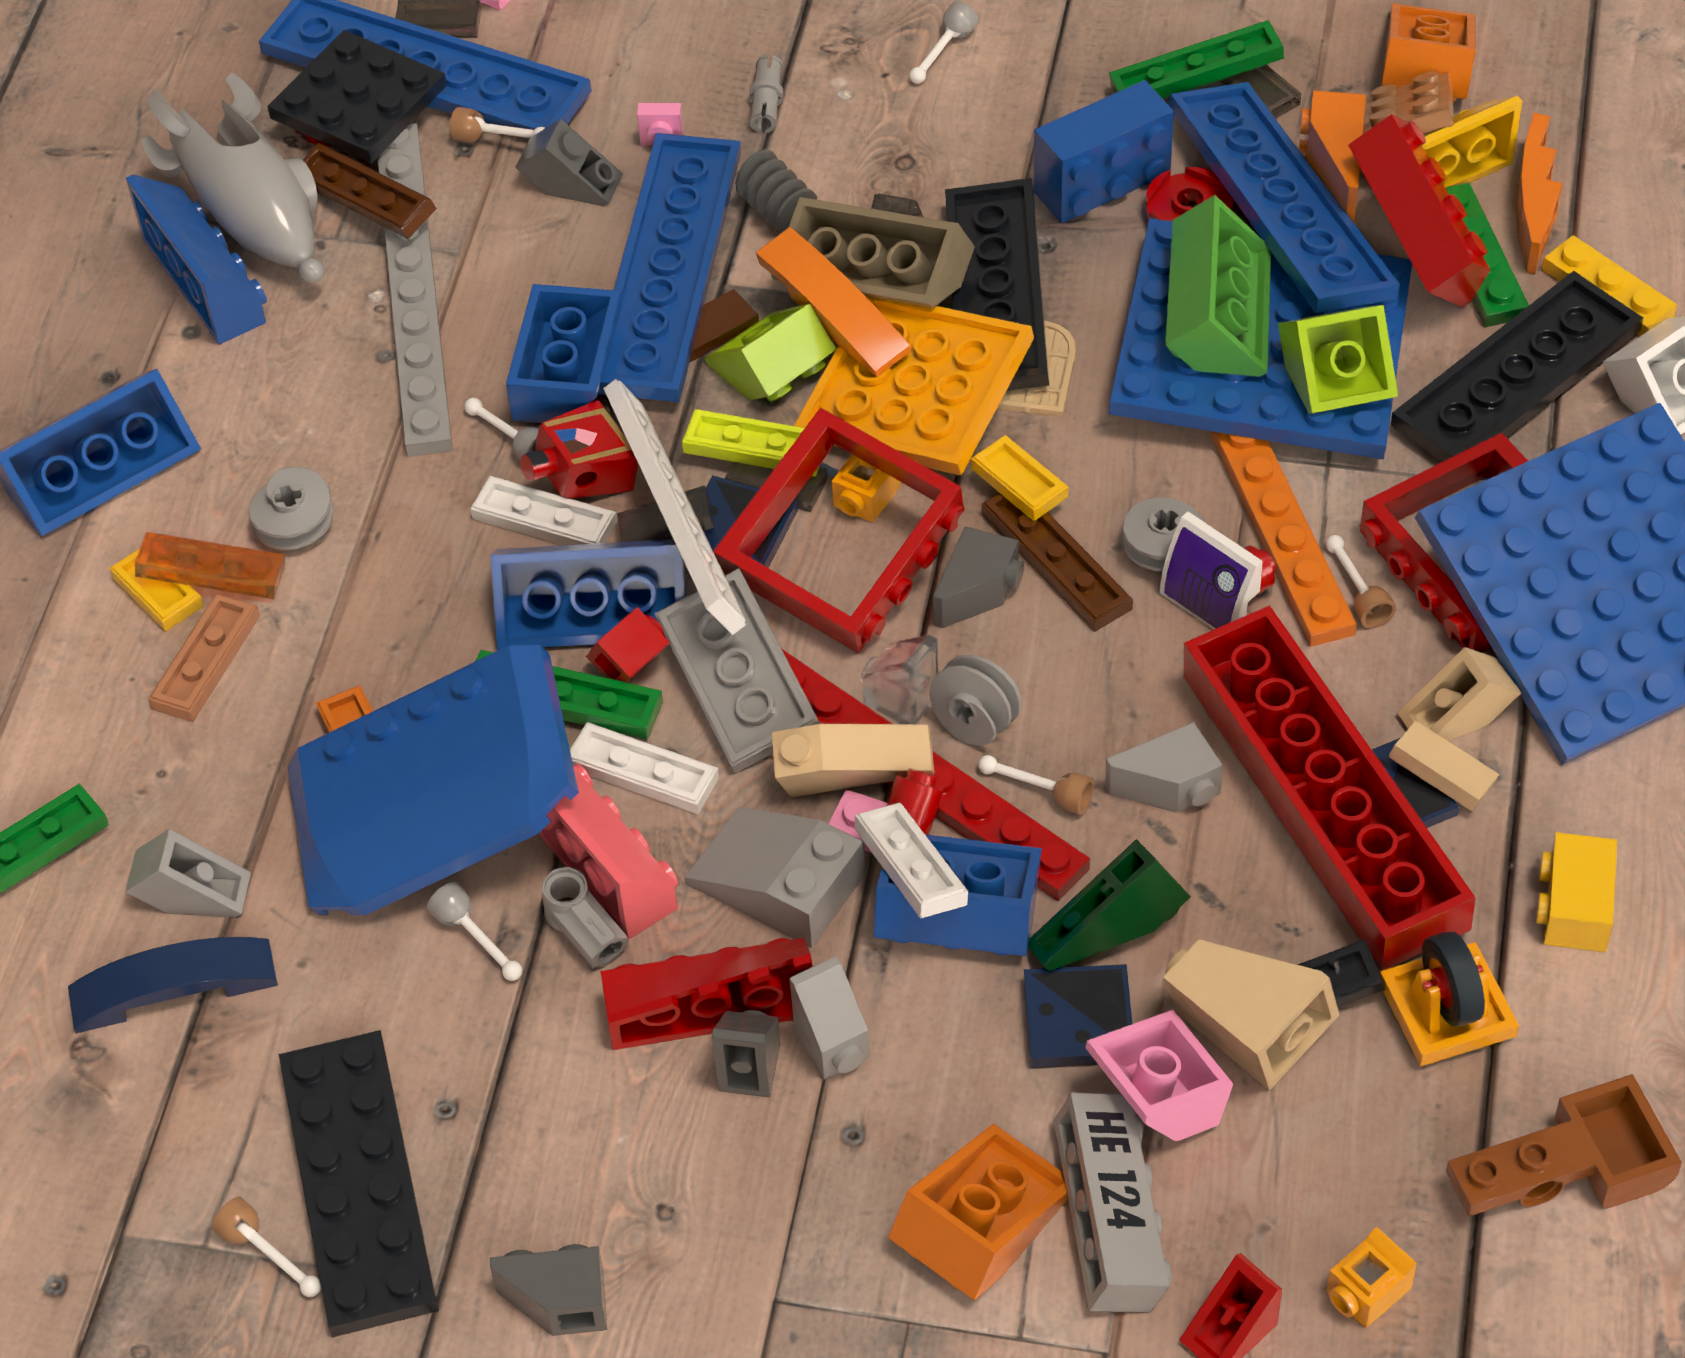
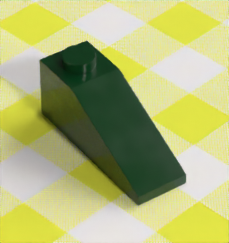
(1115, 907)

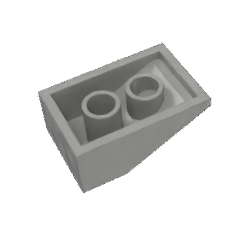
(781, 870)

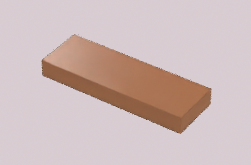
(204, 657)

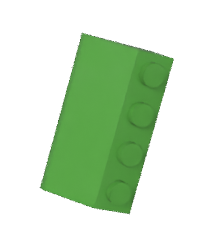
(1218, 292)

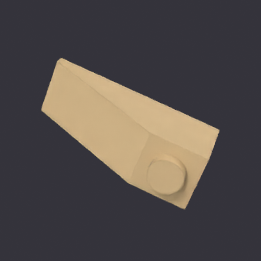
(848, 755)

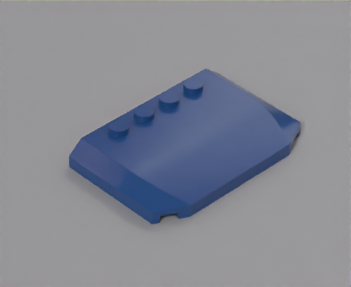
(431, 782)

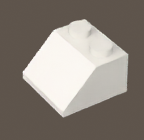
(1653, 370)

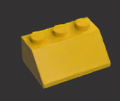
(1477, 142)

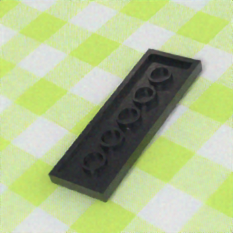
(1004, 266)
(1518, 368)
(357, 1184)

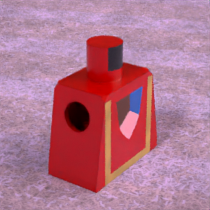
(582, 454)

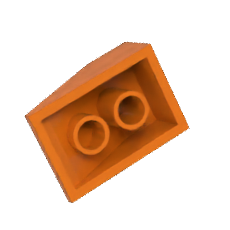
(1429, 41)
(1332, 125)
(979, 1210)

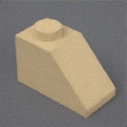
(1462, 696)

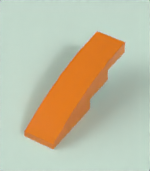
(1537, 193)
(838, 303)

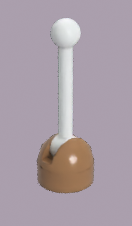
(470, 125)
(1367, 596)
(1071, 791)
(239, 1224)

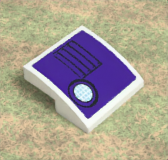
(1209, 573)

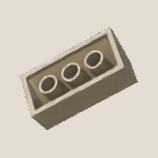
(887, 251)

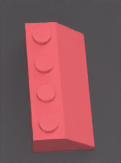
(612, 858)

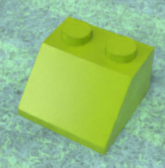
(773, 353)
(1339, 358)

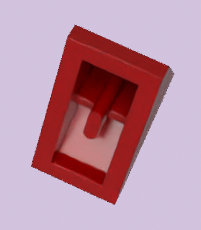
(1235, 1314)

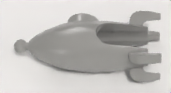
(243, 180)

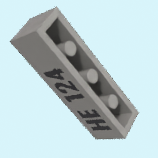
(1111, 1203)

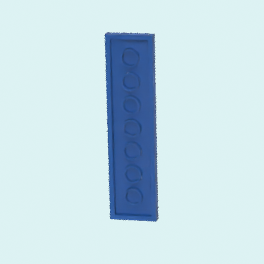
(490, 81)
(1283, 198)
(669, 263)

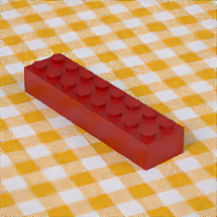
(1327, 787)

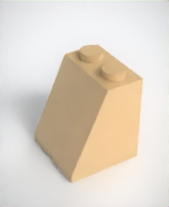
(1251, 1005)

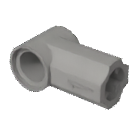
(581, 919)

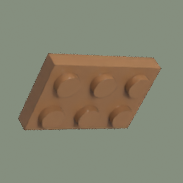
(1424, 101)

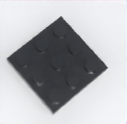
(357, 96)

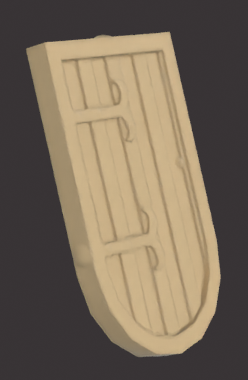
(1047, 399)

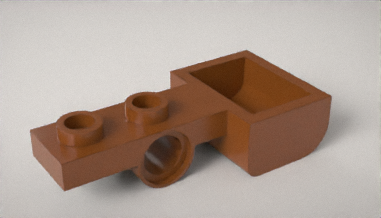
(1599, 1135)

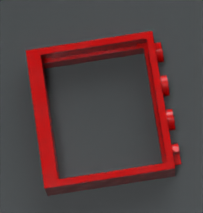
(783, 487)
(1407, 558)

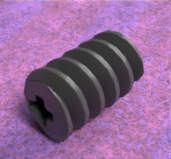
(771, 188)

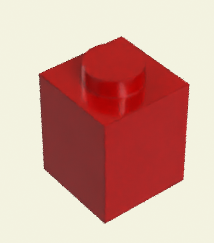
(628, 647)

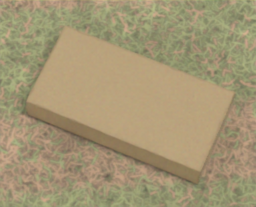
(1443, 765)

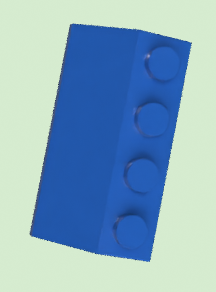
(197, 259)
(96, 452)
(581, 590)

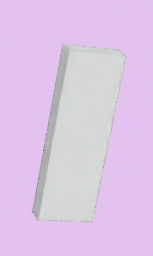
(541, 514)
(644, 768)
(911, 860)

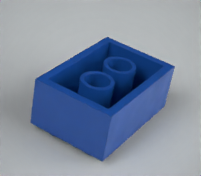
(1102, 151)

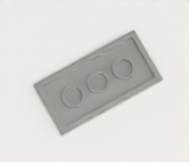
(737, 677)

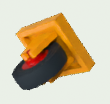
(1448, 1000)

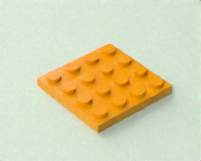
(935, 396)

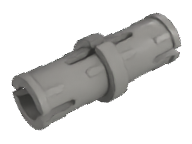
(766, 94)

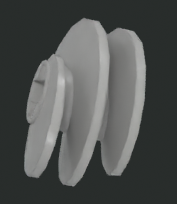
(291, 509)
(1150, 529)
(974, 699)

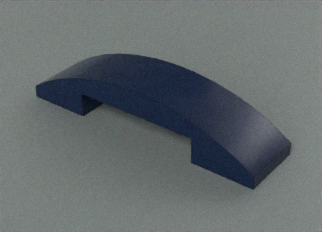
(170, 973)

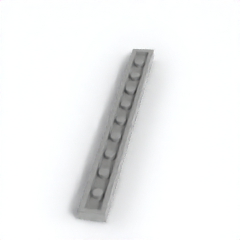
(416, 312)

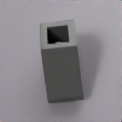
(568, 166)
(555, 1288)

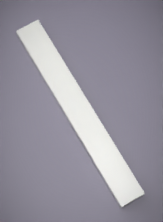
(675, 507)

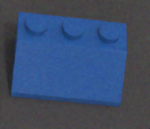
(560, 350)
(999, 902)

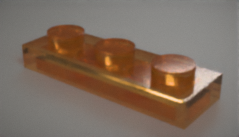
(210, 565)

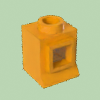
(862, 489)
(1370, 1278)

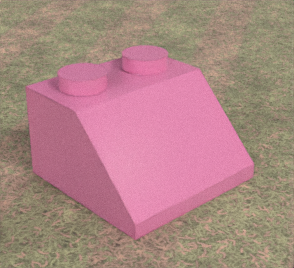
(1164, 1075)

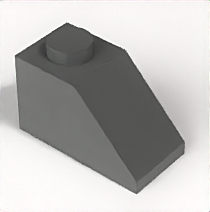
(976, 576)
(746, 1052)

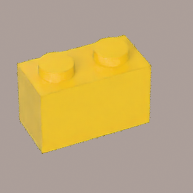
(1579, 891)

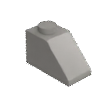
(1167, 771)
(187, 878)
(829, 1019)

